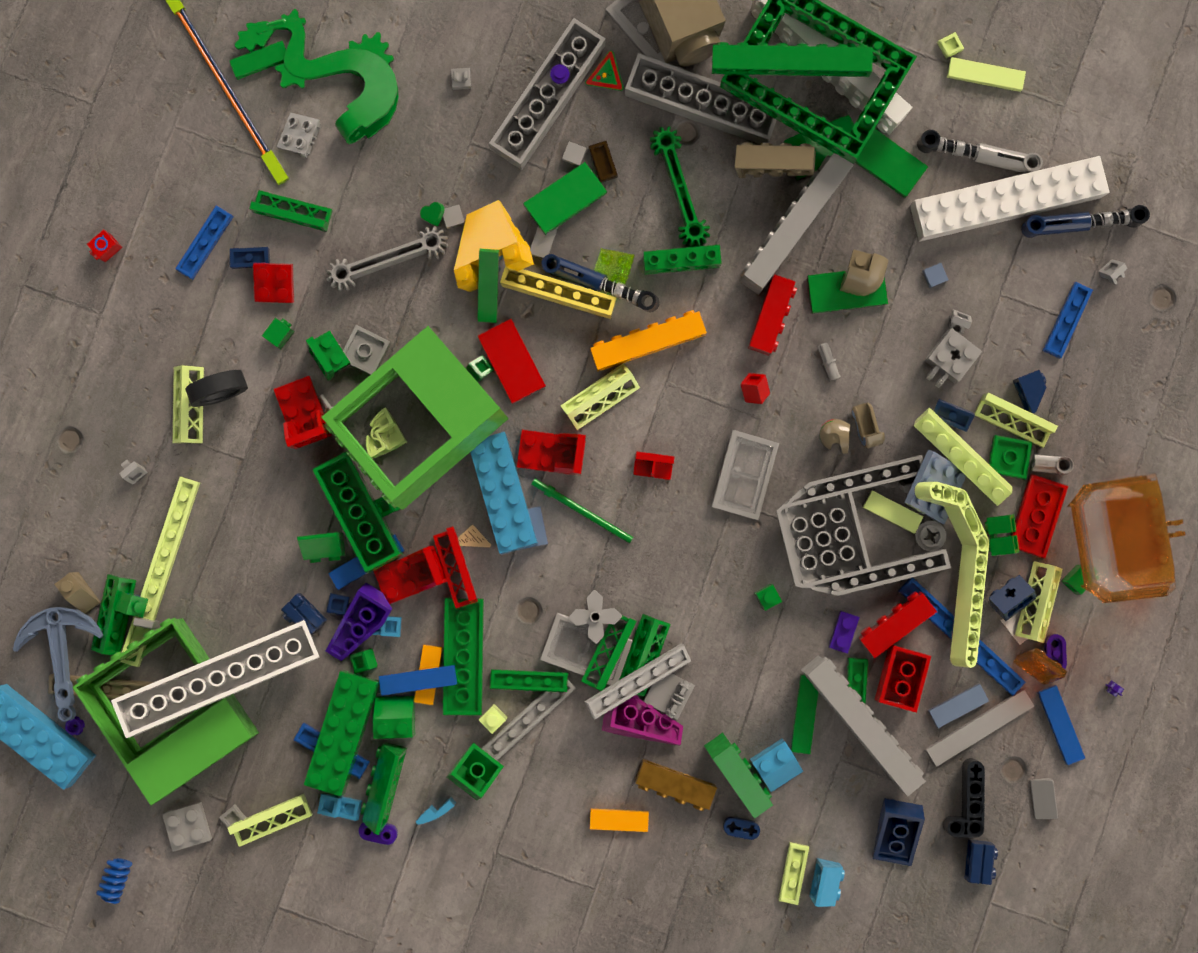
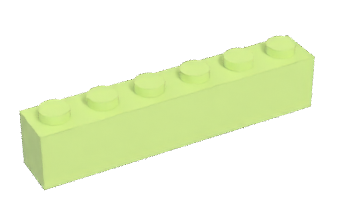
(963, 456)

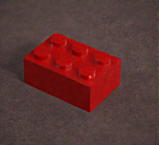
(902, 678)

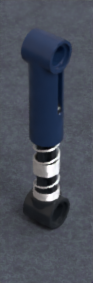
(1083, 221)
(598, 282)

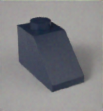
(1031, 390)

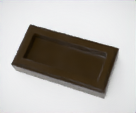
(603, 161)

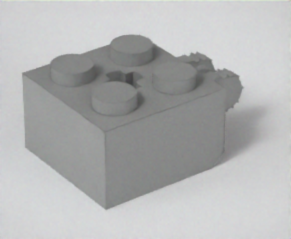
(941, 355)

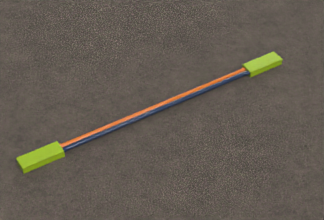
(269, 157)

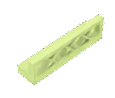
(598, 393)
(181, 406)
(1015, 412)
(1045, 604)
(265, 815)

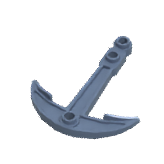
(58, 648)

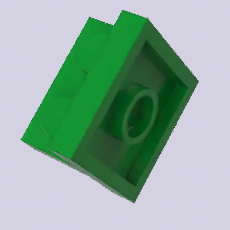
(327, 354)

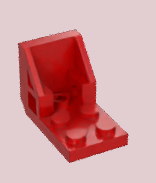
(301, 413)
(551, 452)
(410, 575)

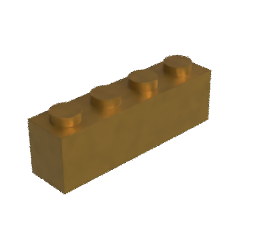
(675, 784)

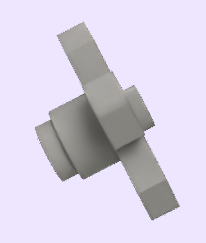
(584, 616)

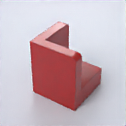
(755, 388)

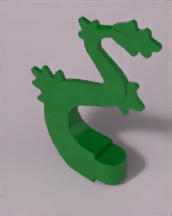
(367, 60)

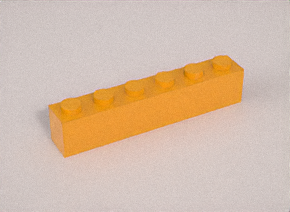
(648, 341)

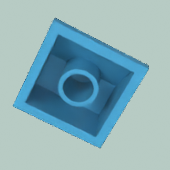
(776, 765)
(826, 883)

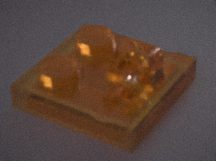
(1040, 666)

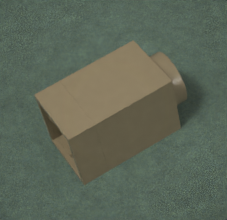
(684, 28)

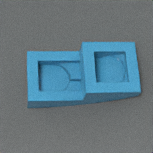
(391, 627)
(339, 806)
(432, 814)

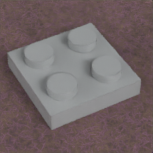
(365, 349)
(187, 826)

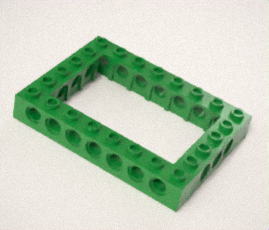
(843, 31)

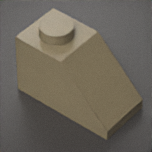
(77, 592)

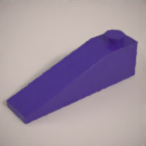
(362, 619)

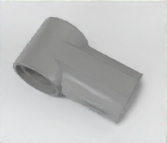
(1050, 464)

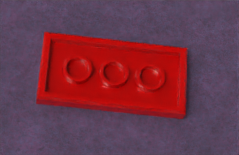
(511, 361)
(1039, 515)

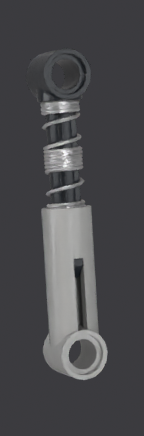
(981, 153)

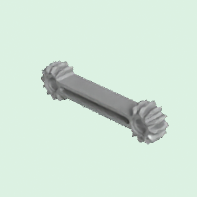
(387, 258)

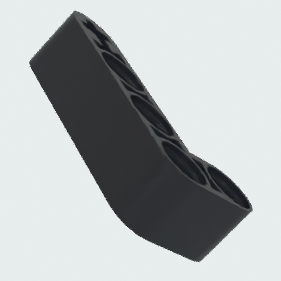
(969, 798)

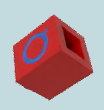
(103, 246)

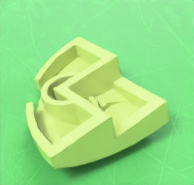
(384, 435)

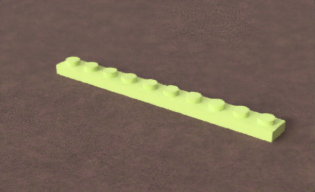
(163, 560)

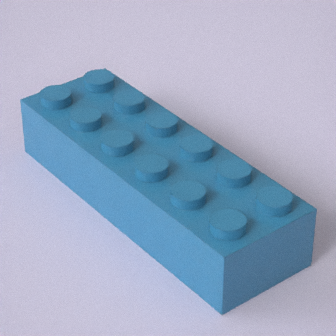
(503, 494)
(41, 740)

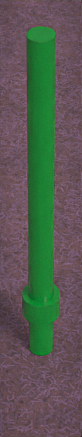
(550, 491)

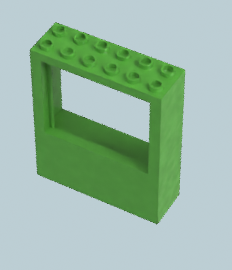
(446, 392)
(185, 747)

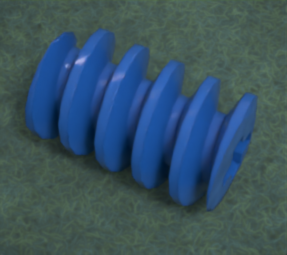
(114, 880)

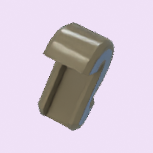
(867, 426)

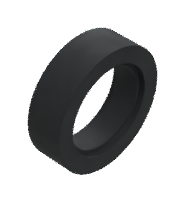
(216, 388)

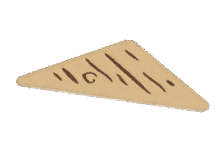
(473, 538)

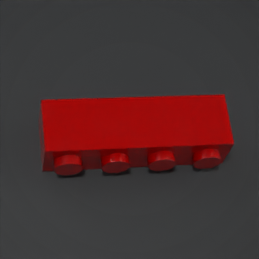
(772, 314)
(897, 624)

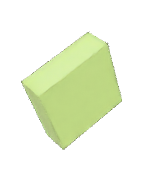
(950, 45)

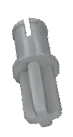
(828, 361)

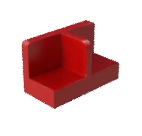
(653, 465)

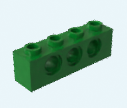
(682, 259)

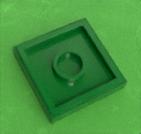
(1010, 456)

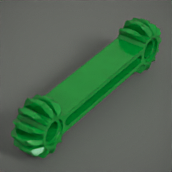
(679, 186)

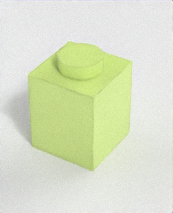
(493, 718)

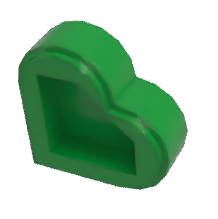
(432, 213)

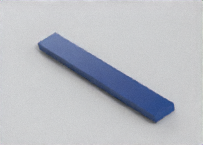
(986, 657)

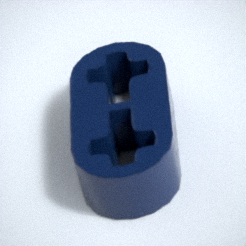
(740, 832)

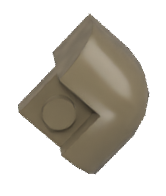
(864, 273)

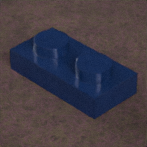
(246, 257)
(954, 415)

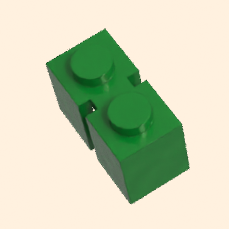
(1000, 525)

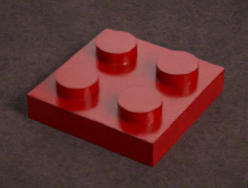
(273, 282)

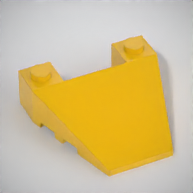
(489, 229)

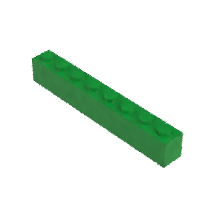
(792, 60)

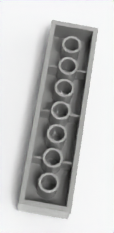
(543, 98)
(696, 99)
(798, 219)
(865, 727)

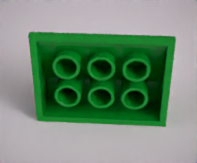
(383, 787)

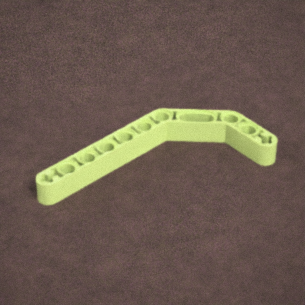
(972, 567)

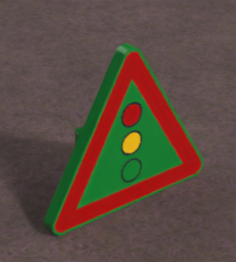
(606, 74)

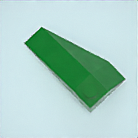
(821, 152)

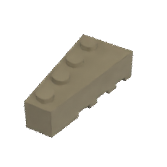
(774, 160)

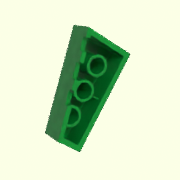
(738, 775)

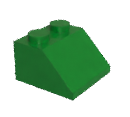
(322, 546)
(394, 717)
(475, 771)

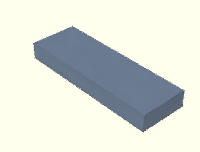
(958, 705)

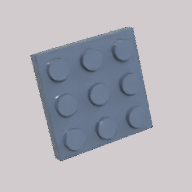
(934, 469)

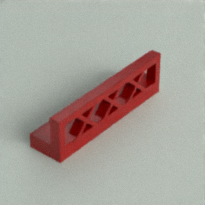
(460, 561)

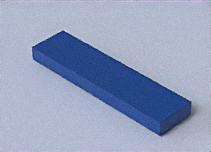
(204, 242)
(1067, 320)
(351, 570)
(418, 680)
(1061, 725)
(308, 738)

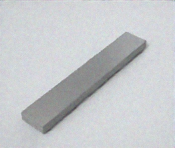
(637, 681)
(525, 722)
(979, 727)

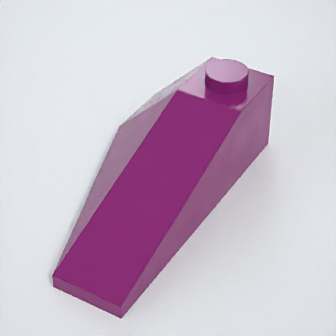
(642, 721)

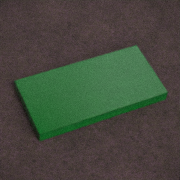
(890, 163)
(565, 198)
(827, 297)

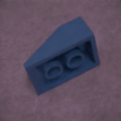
(898, 832)

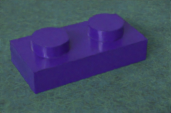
(843, 632)

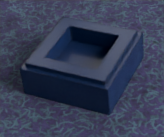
(338, 604)

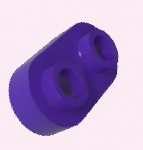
(1057, 652)
(379, 838)

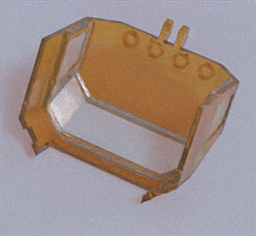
(1124, 539)

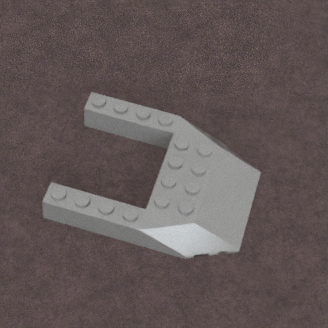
(827, 539)

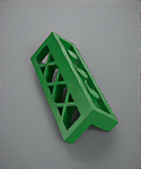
(291, 215)
(115, 621)
(640, 649)
(613, 658)

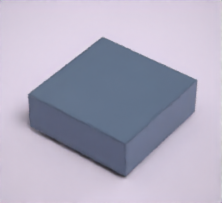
(935, 275)

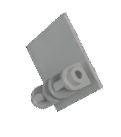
(299, 134)
(670, 695)

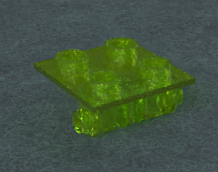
(614, 265)

